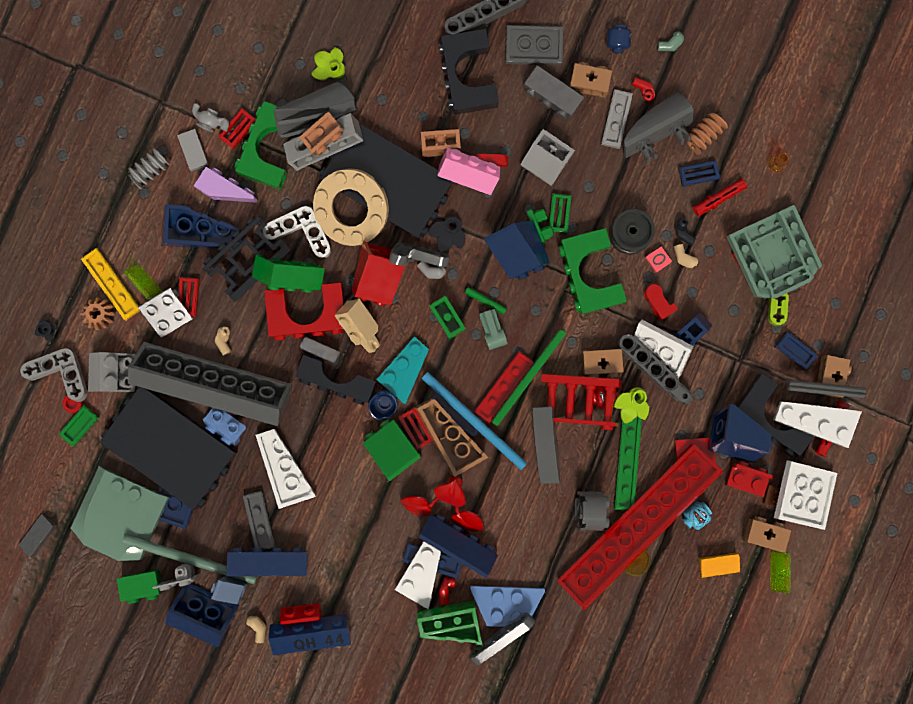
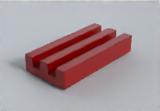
(243, 133)
(182, 280)
(407, 414)

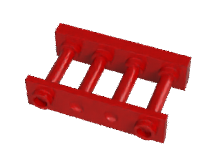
(590, 384)

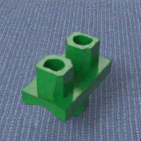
(539, 216)

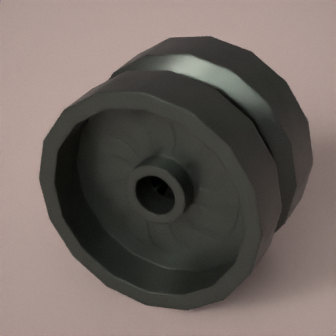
(639, 223)

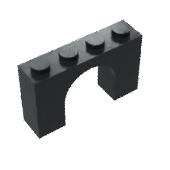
(465, 98)
(753, 404)

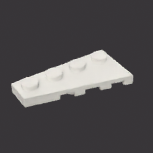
(284, 474)

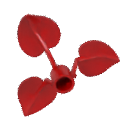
(449, 493)

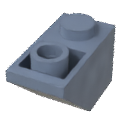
(228, 590)

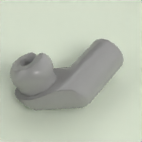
(431, 272)

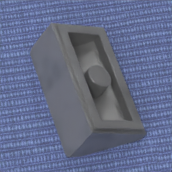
(320, 350)
(37, 535)

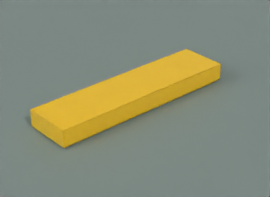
(111, 284)

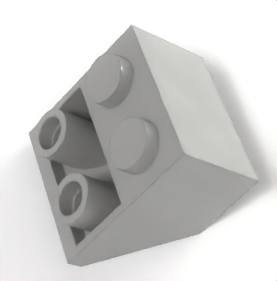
(547, 157)
(109, 372)

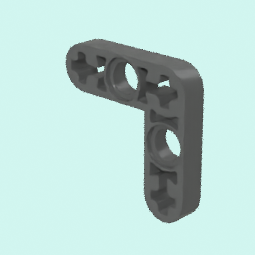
(404, 251)

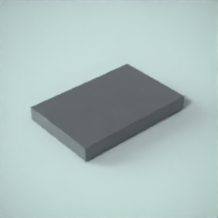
(534, 45)

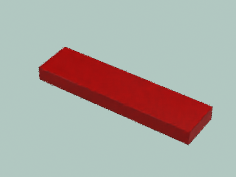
(504, 387)

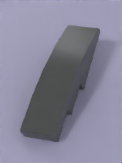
(546, 445)

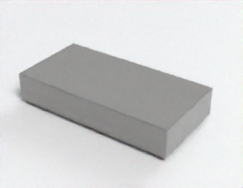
(193, 150)

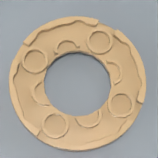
(368, 188)

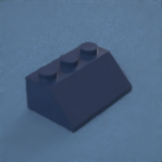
(200, 615)

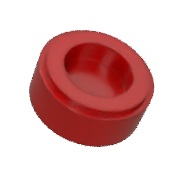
(71, 406)

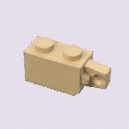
(358, 324)

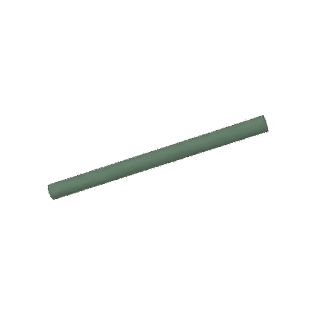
(182, 557)

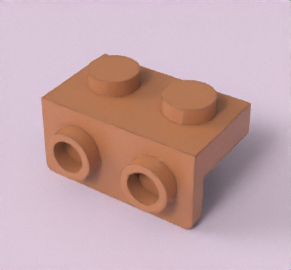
(322, 134)

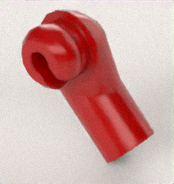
(646, 88)
(444, 590)

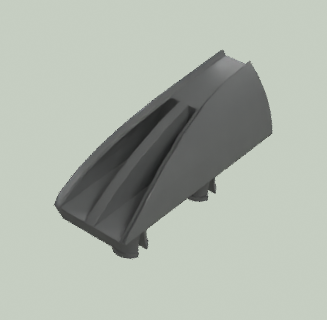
(304, 112)
(660, 122)

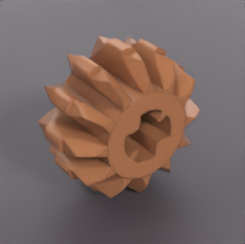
(93, 308)

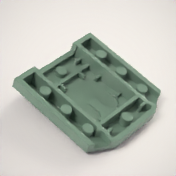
(775, 254)
(114, 509)

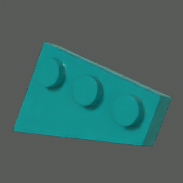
(404, 369)

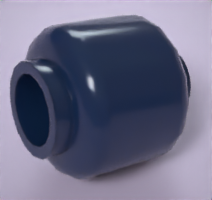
(618, 38)

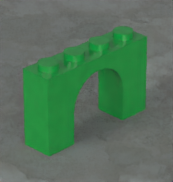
(250, 163)
(588, 298)

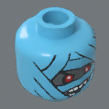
(697, 515)

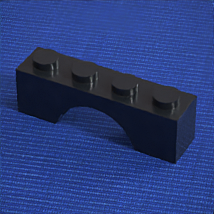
(313, 371)

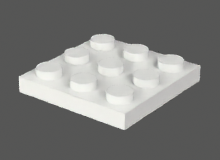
(805, 495)

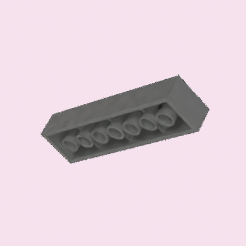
(209, 383)

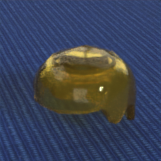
(639, 565)

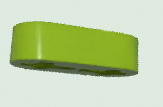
(783, 310)

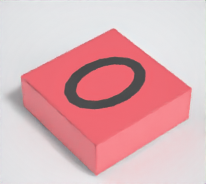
(658, 259)

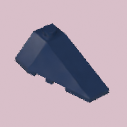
(192, 229)

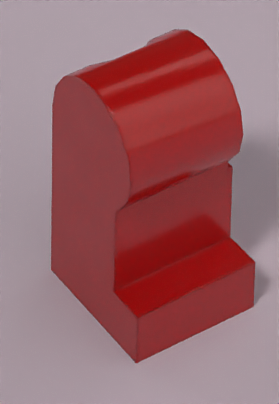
(658, 303)

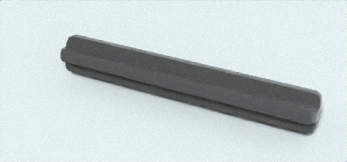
(829, 389)

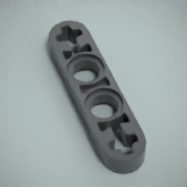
(502, 638)

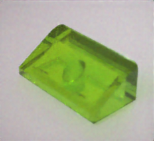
(143, 282)
(780, 572)

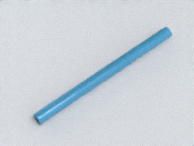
(474, 421)

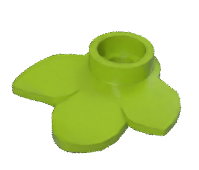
(327, 63)
(630, 407)

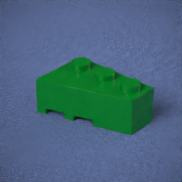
(288, 274)
(450, 622)

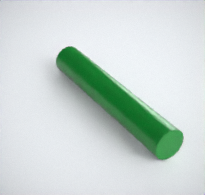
(485, 300)

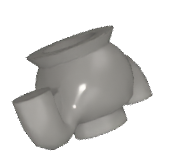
(208, 119)

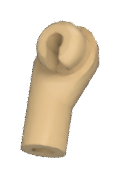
(685, 259)
(221, 340)
(258, 626)

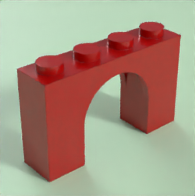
(281, 325)

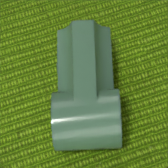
(494, 333)

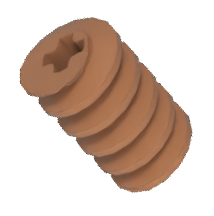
(705, 130)

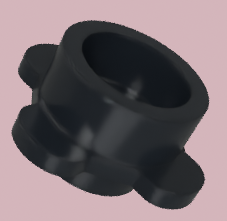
(44, 324)

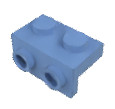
(224, 425)

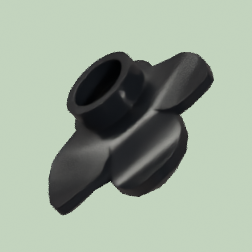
(446, 236)

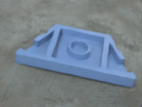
(504, 604)

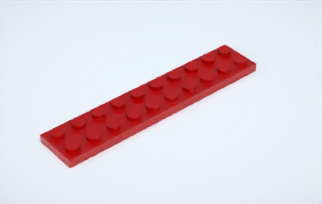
(639, 526)

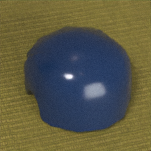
(382, 405)

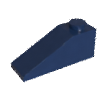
(693, 329)

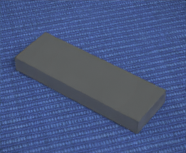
(259, 520)

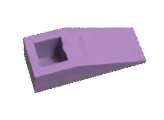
(219, 188)

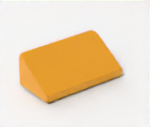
(719, 564)

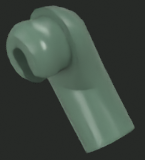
(672, 44)

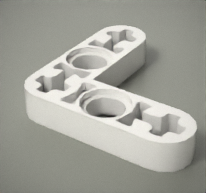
(305, 224)

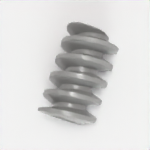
(148, 168)

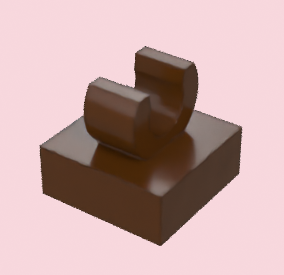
(771, 495)

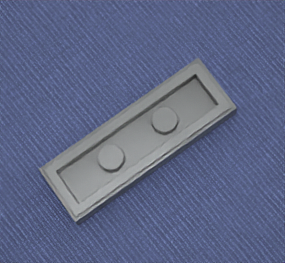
(616, 119)

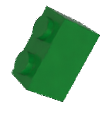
(447, 317)
(139, 585)

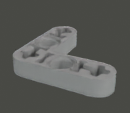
(62, 366)

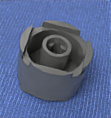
(591, 511)

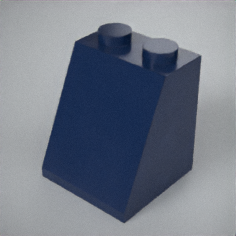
(518, 249)
(738, 435)

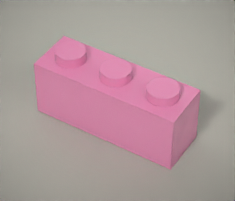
(469, 171)

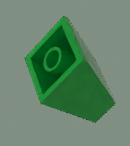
(391, 449)

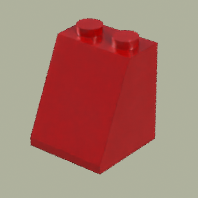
(375, 276)

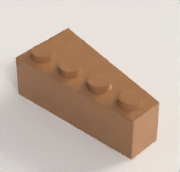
(451, 441)

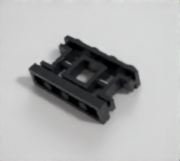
(235, 247)

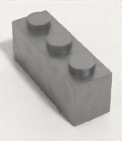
(553, 93)

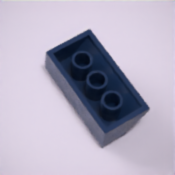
(459, 545)

